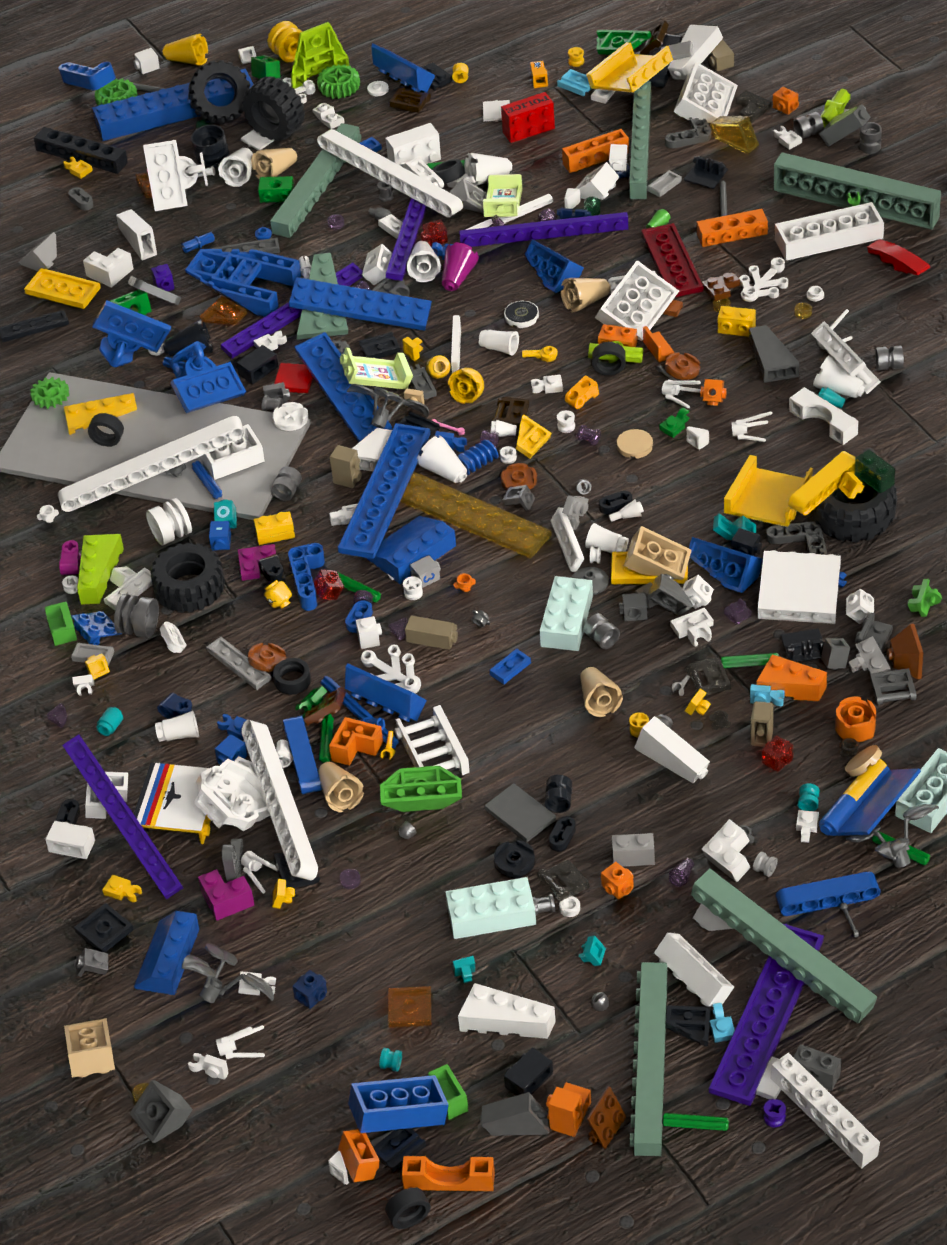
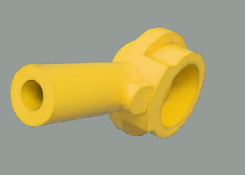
(546, 354)

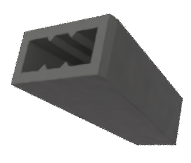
(771, 355)

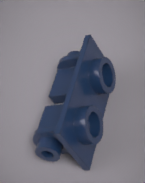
(566, 213)

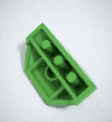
(420, 789)

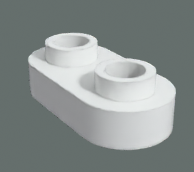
(172, 637)

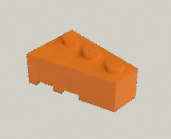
(794, 678)

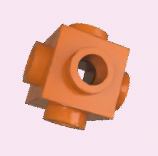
(785, 100)
(710, 385)
(617, 880)

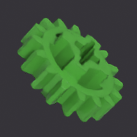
(50, 392)

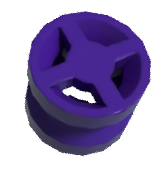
(772, 1118)

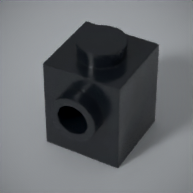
(746, 542)

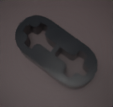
(614, 502)
(74, 813)
(566, 834)

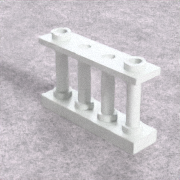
(845, 356)
(445, 733)

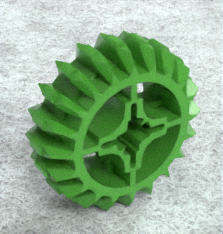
(338, 81)
(115, 91)

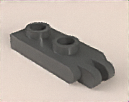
(422, 382)

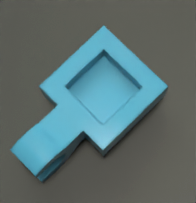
(764, 694)
(721, 1026)

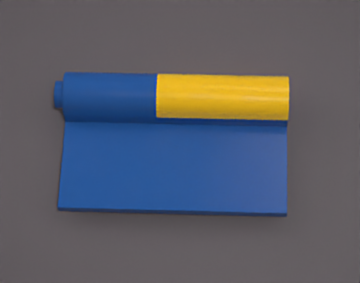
(867, 800)

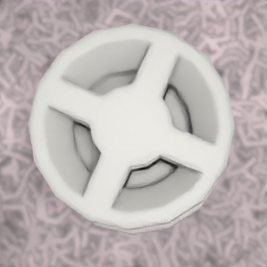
(565, 421)
(412, 588)

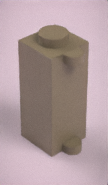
(431, 632)

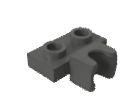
(393, 287)

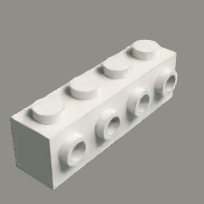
(693, 970)

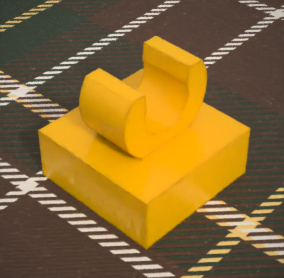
(412, 347)
(851, 485)
(97, 665)
(698, 704)
(282, 894)

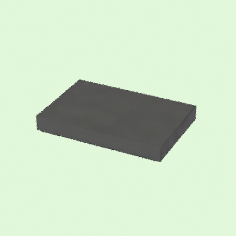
(520, 812)

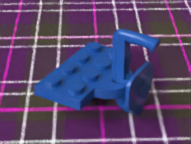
(127, 333)
(201, 380)

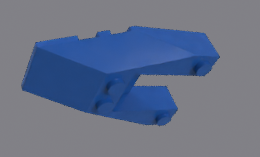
(235, 270)

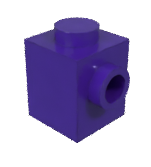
(162, 277)

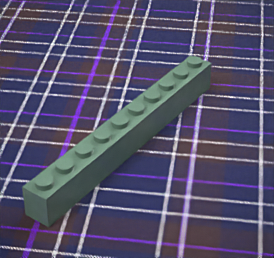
(640, 142)
(310, 187)
(783, 946)
(650, 1060)

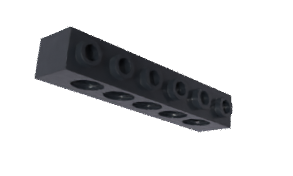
(92, 152)

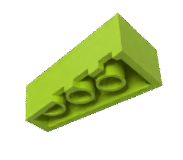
(97, 561)

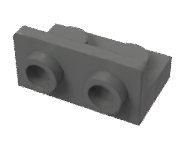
(879, 630)

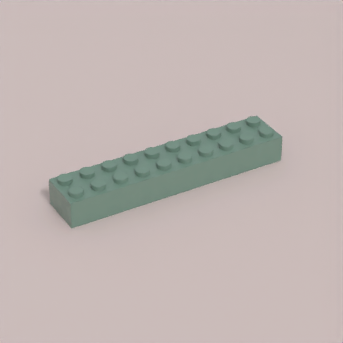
(832, 183)

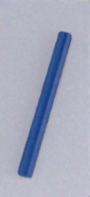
(355, 707)

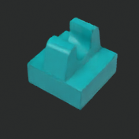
(593, 951)
(464, 968)

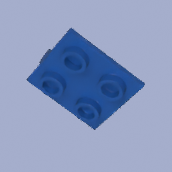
(94, 626)

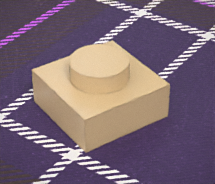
(415, 395)

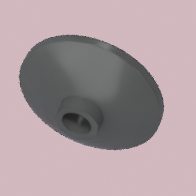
(598, 576)

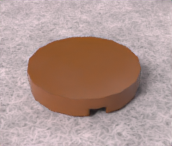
(682, 366)
(518, 475)
(265, 656)

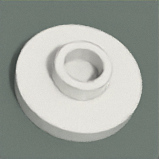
(378, 88)

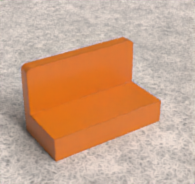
(656, 344)

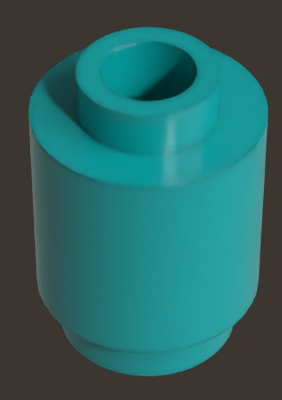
(109, 721)

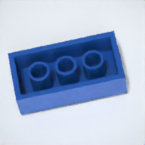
(398, 1104)

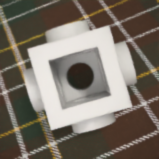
(698, 591)
(859, 605)

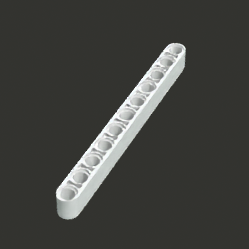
(390, 173)
(151, 463)
(279, 800)

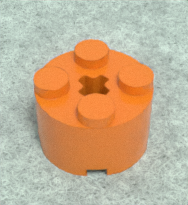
(855, 719)

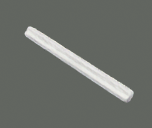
(523, 209)

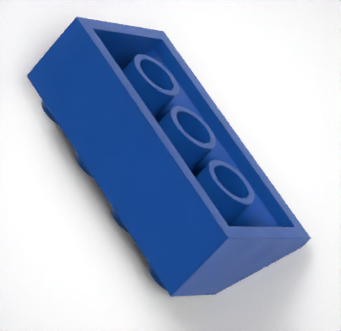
(401, 68)
(384, 693)
(168, 948)

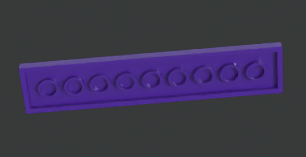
(760, 1028)

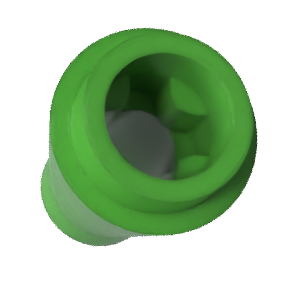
(660, 218)

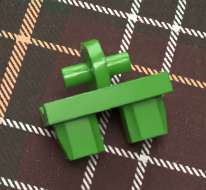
(924, 597)

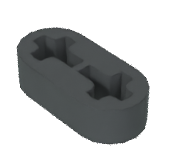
(81, 198)

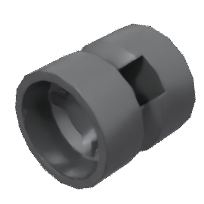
(808, 125)
(870, 137)
(889, 357)
(286, 483)
(601, 631)

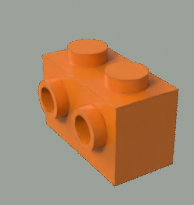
(625, 335)
(358, 1155)

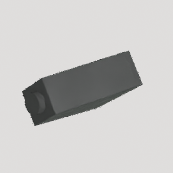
(844, 124)
(515, 1117)

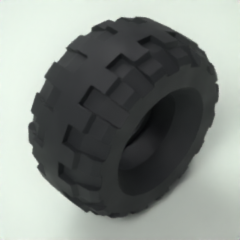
(856, 521)

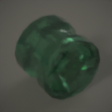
(593, 205)

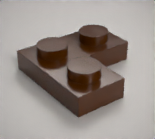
(719, 287)
(331, 704)

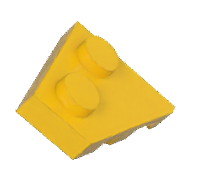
(531, 437)

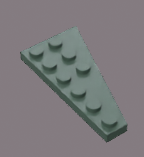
(316, 323)

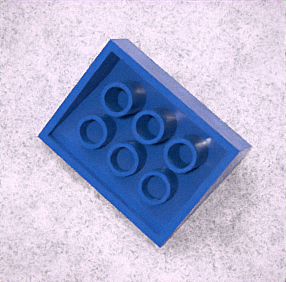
(411, 543)

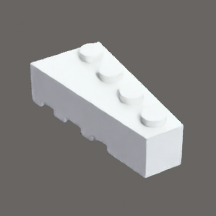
(505, 1013)

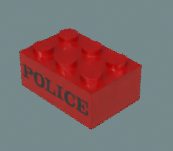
(528, 117)

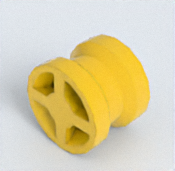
(576, 56)
(457, 70)
(637, 722)

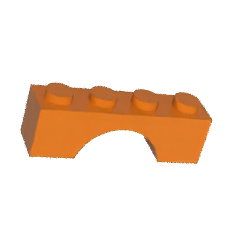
(473, 1175)

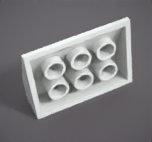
(705, 95)
(637, 300)

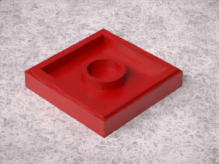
(295, 377)

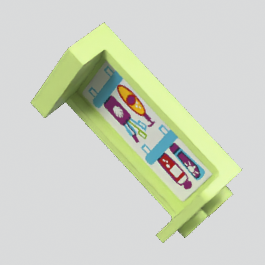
(503, 195)
(376, 371)

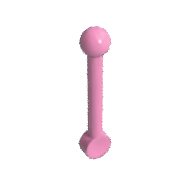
(461, 431)

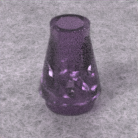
(680, 874)

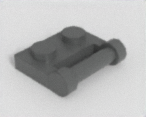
(892, 681)

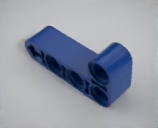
(85, 76)
(301, 561)

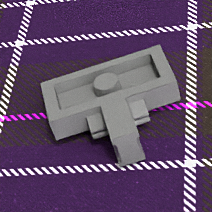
(575, 507)
(869, 657)

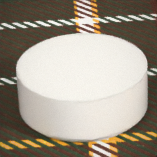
(569, 907)

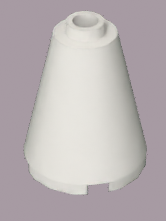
(482, 166)
(236, 167)
(423, 262)
(838, 379)
(442, 460)

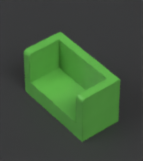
(60, 623)
(452, 1090)

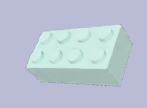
(566, 613)
(927, 788)
(490, 908)

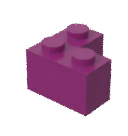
(223, 897)

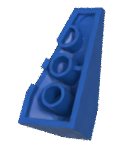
(551, 266)
(730, 567)

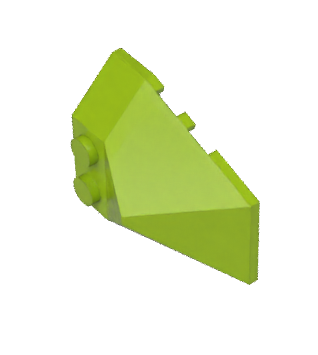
(316, 51)

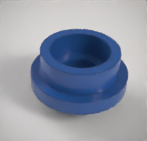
(263, 233)

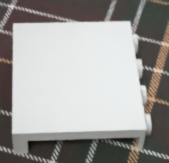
(799, 587)

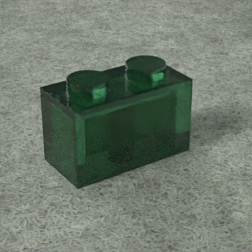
(874, 471)

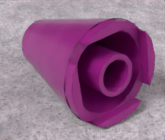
(457, 265)

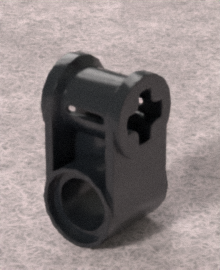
(272, 569)

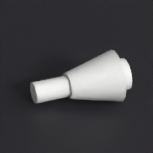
(631, 510)

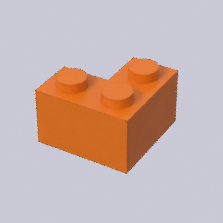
(354, 737)
(568, 1108)

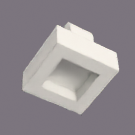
(83, 682)

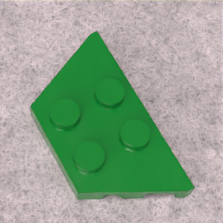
(610, 40)

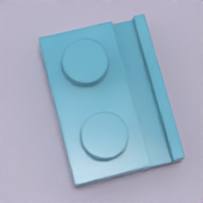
(574, 82)

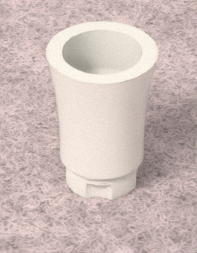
(500, 341)
(605, 539)
(177, 728)

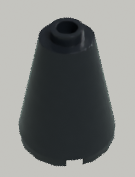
(187, 336)

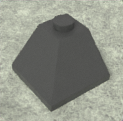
(669, 595)
(160, 1111)

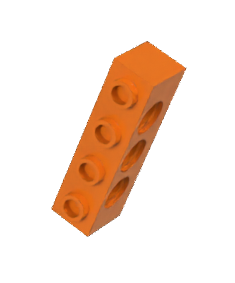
(592, 151)
(732, 227)

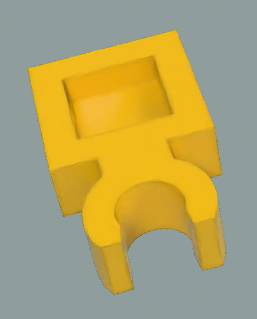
(79, 169)
(120, 887)

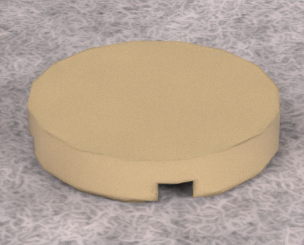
(634, 443)
(860, 761)

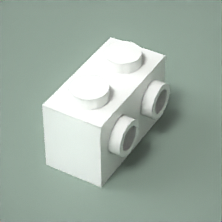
(70, 839)

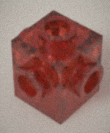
(434, 232)
(328, 584)
(777, 753)

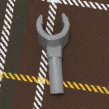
(680, 685)

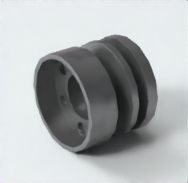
(136, 615)

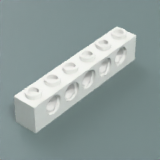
(825, 1110)

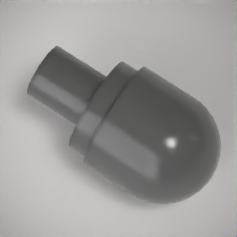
(379, 213)

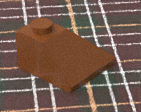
(907, 651)

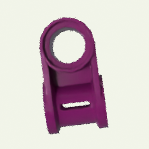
(70, 558)

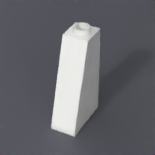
(704, 41)
(137, 233)
(671, 751)

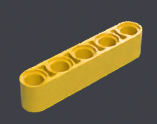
(822, 484)

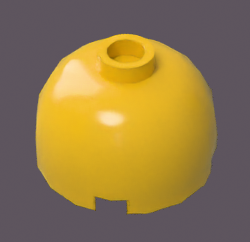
(466, 385)

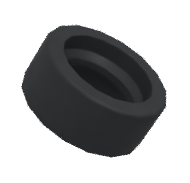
(449, 170)
(608, 368)
(110, 422)
(292, 665)
(407, 1208)

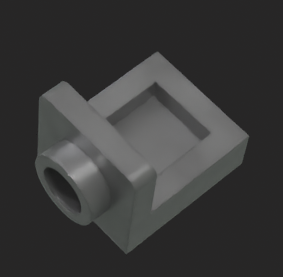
(277, 391)
(91, 961)

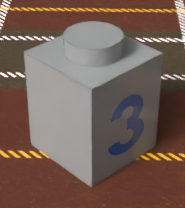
(426, 570)

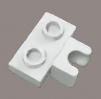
(694, 625)

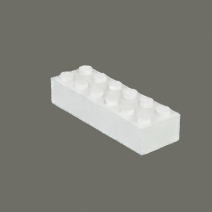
(829, 231)

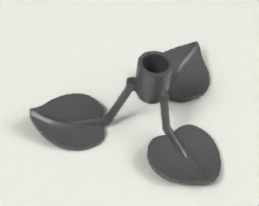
(381, 415)
(897, 848)
(213, 986)

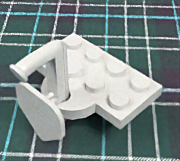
(169, 174)

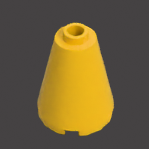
(187, 50)

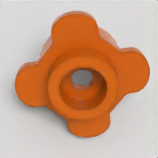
(464, 582)

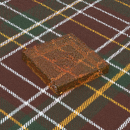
(409, 1006)

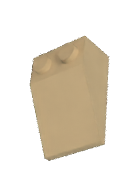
(656, 555)
(89, 1048)

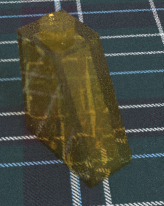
(735, 132)

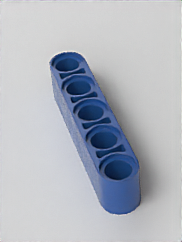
(302, 755)
(827, 893)

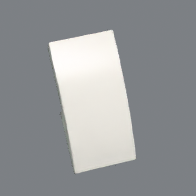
(327, 115)

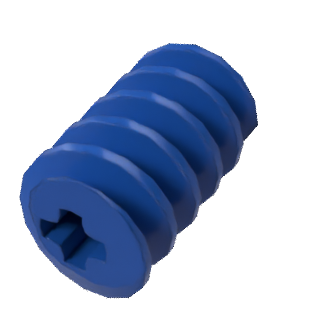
(478, 455)

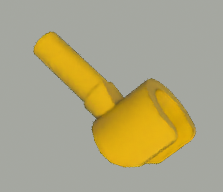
(388, 748)

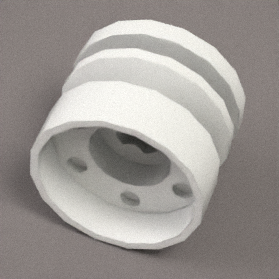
(168, 521)

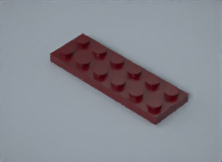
(672, 259)

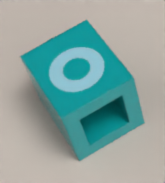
(225, 511)

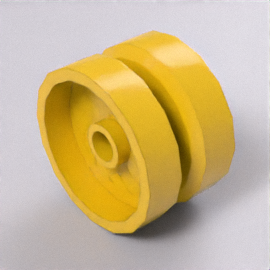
(284, 40)

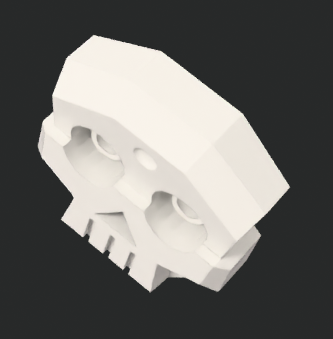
(231, 796)

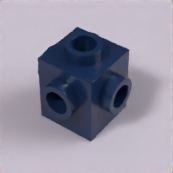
(310, 989)

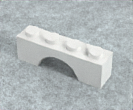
(809, 405)

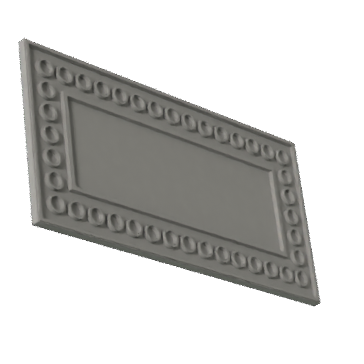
(46, 451)

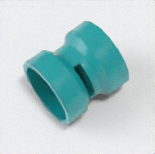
(808, 797)

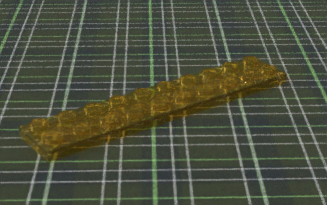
(475, 515)

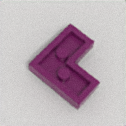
(249, 560)

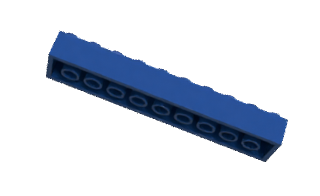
(157, 108)

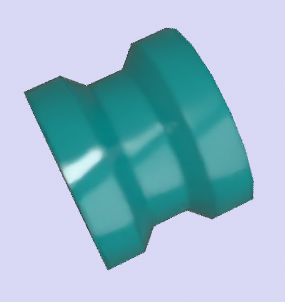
(390, 1059)

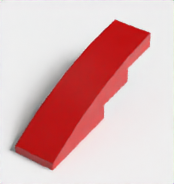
(898, 256)

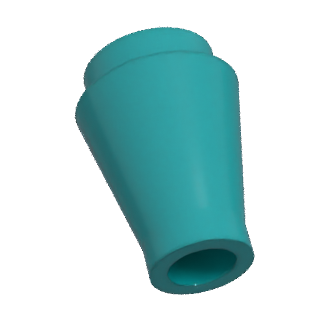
(832, 397)

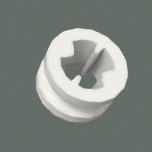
(508, 455)
(595, 554)
(67, 584)

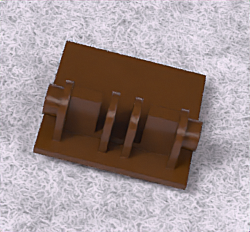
(605, 1118)

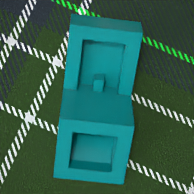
(728, 529)

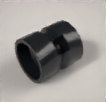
(558, 793)

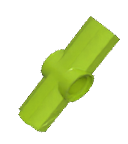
(835, 106)
(632, 354)

